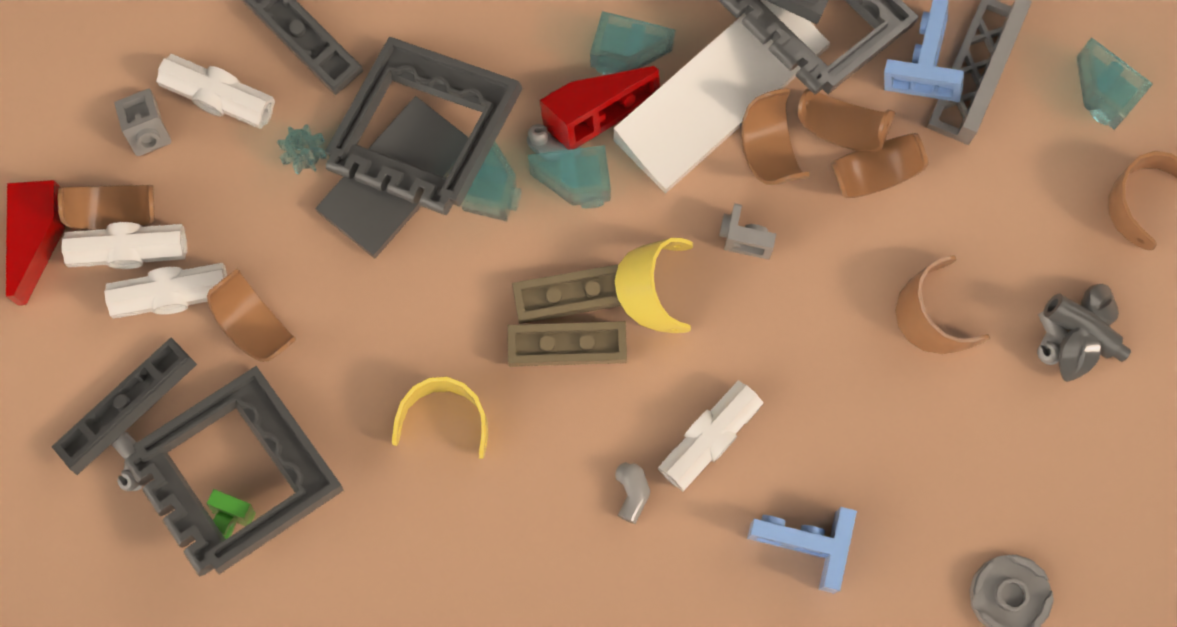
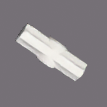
(215, 91)
(124, 245)
(163, 290)
(710, 435)

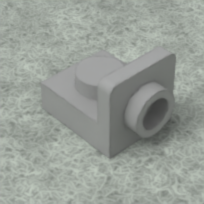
(142, 122)
(747, 240)

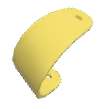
(637, 288)
(439, 384)

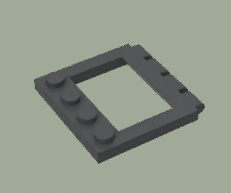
(887, 18)
(437, 76)
(282, 440)

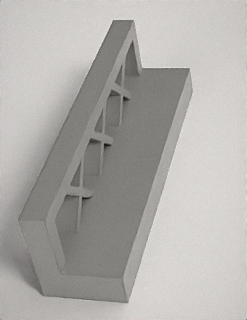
(992, 67)

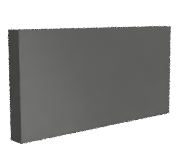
(374, 216)

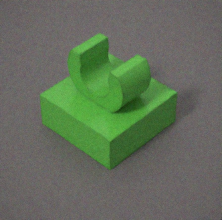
(229, 512)

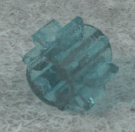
(295, 141)

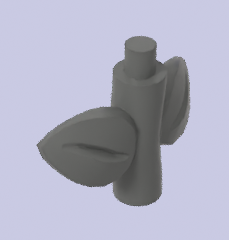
(1088, 330)

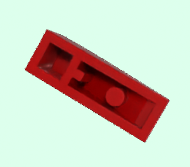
(595, 104)
(30, 235)

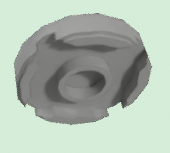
(1011, 593)

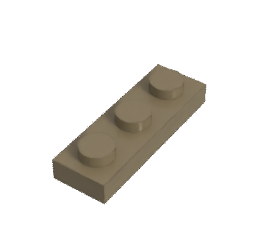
(566, 294)
(567, 344)

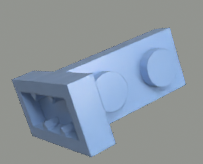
(922, 75)
(812, 541)

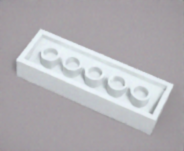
(708, 99)

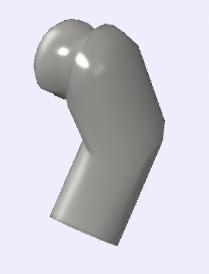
(542, 142)
(1049, 348)
(125, 448)
(637, 489)

